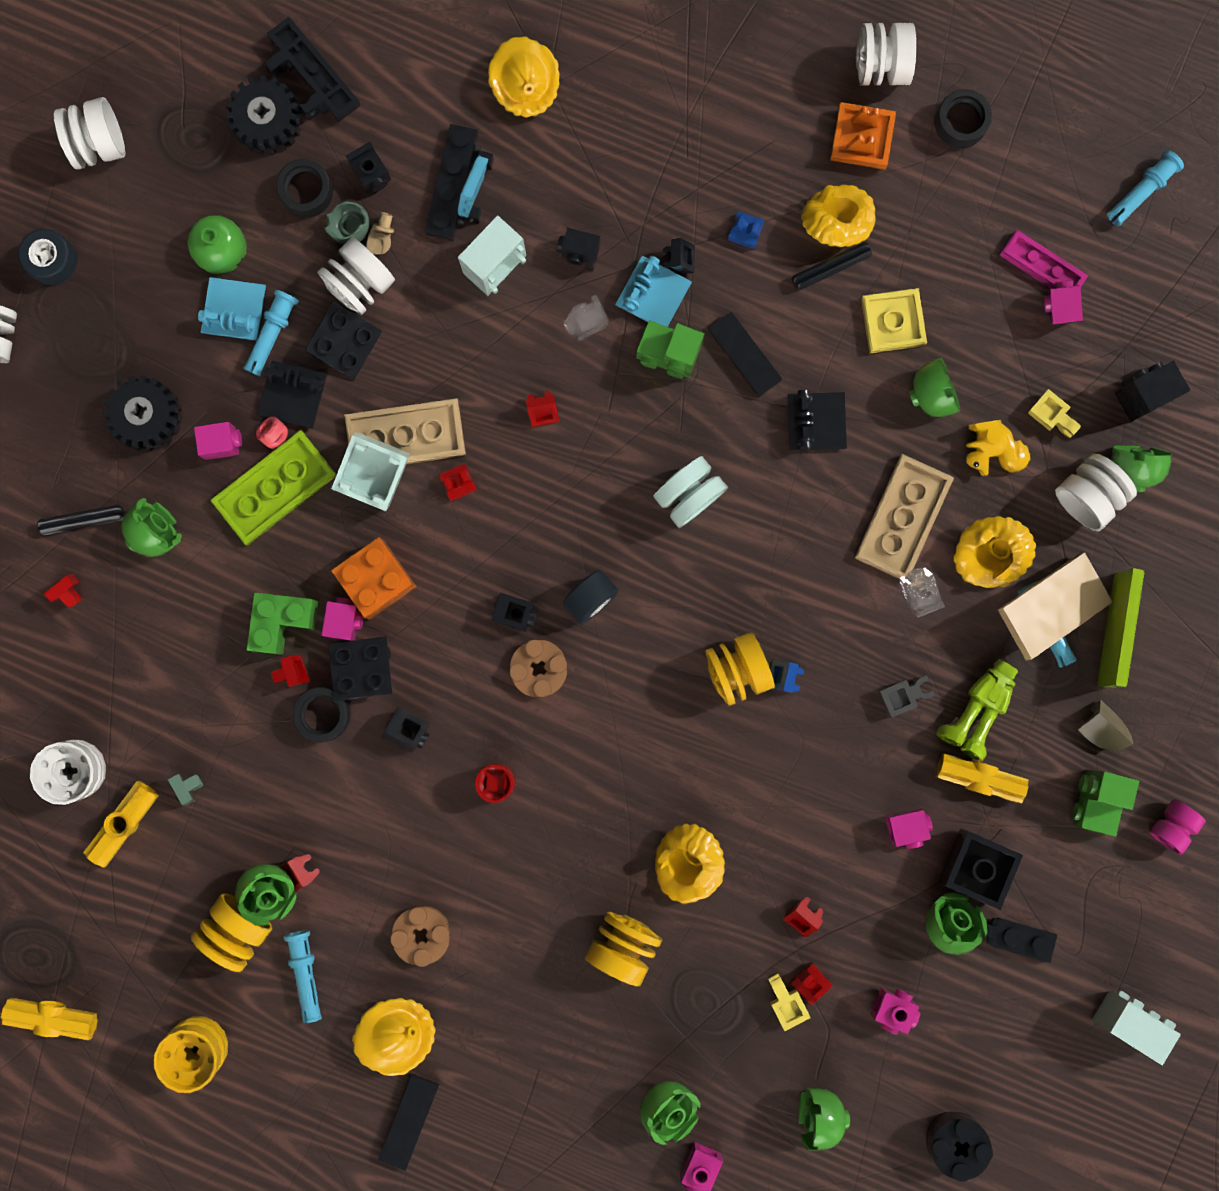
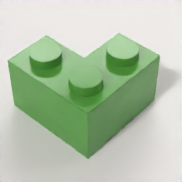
(670, 348)
(273, 615)
(1102, 801)

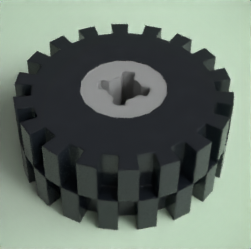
(274, 125)
(156, 417)

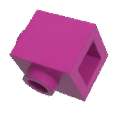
(1064, 302)
(217, 440)
(342, 620)
(909, 828)
(701, 1168)

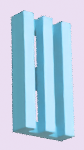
(472, 186)

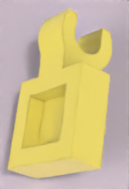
(1052, 411)
(787, 1006)

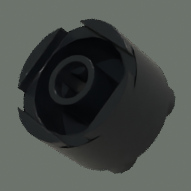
(966, 1161)

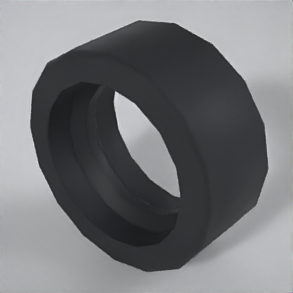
(972, 99)
(294, 169)
(300, 721)

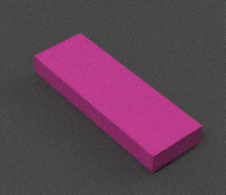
(1040, 261)

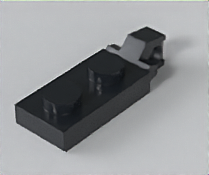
(1021, 939)

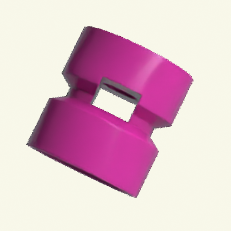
(1177, 827)

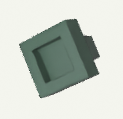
(184, 788)

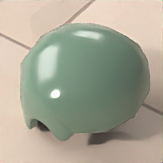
(347, 221)

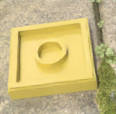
(894, 320)

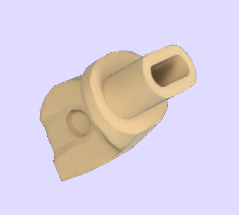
(379, 235)

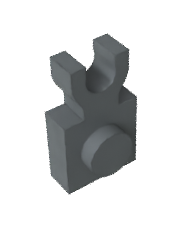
(902, 697)

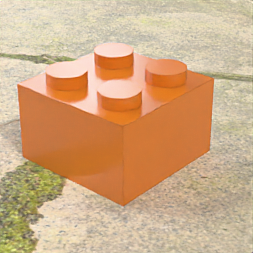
(374, 578)

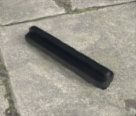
(832, 266)
(80, 519)

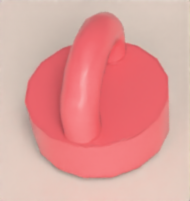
(272, 432)

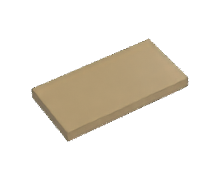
(423, 430)
(904, 517)
(1055, 606)

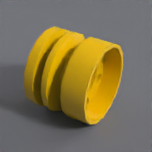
(739, 669)
(229, 936)
(624, 946)
(180, 1067)

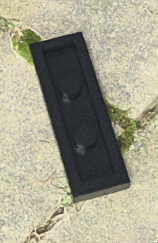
(745, 354)
(408, 1122)

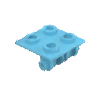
(653, 292)
(232, 309)

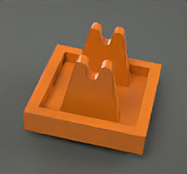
(863, 135)

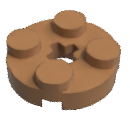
(522, 671)
(404, 938)

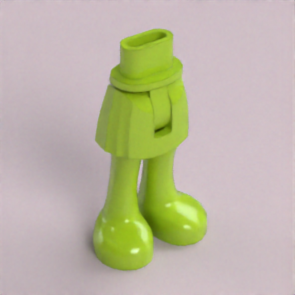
(991, 693)

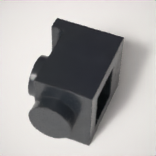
(364, 158)
(579, 247)
(506, 605)
(401, 720)

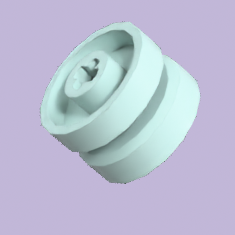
(687, 489)

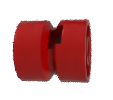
(495, 783)

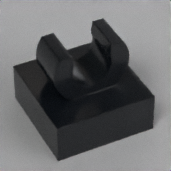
(682, 256)

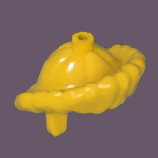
(524, 76)
(839, 215)
(994, 552)
(689, 863)
(394, 1036)

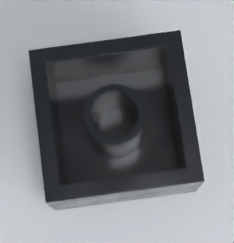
(980, 868)

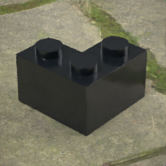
(1151, 389)

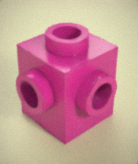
(888, 1004)

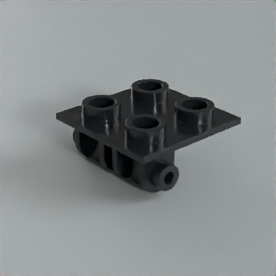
(343, 340)
(291, 394)
(816, 421)
(360, 668)

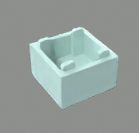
(492, 256)
(370, 471)
(1136, 1026)

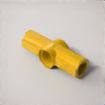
(982, 778)
(110, 838)
(49, 1018)

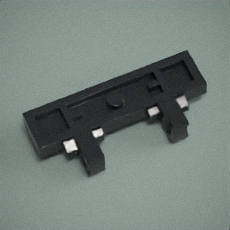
(298, 53)
(456, 164)

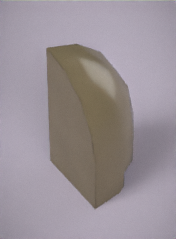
(1106, 729)

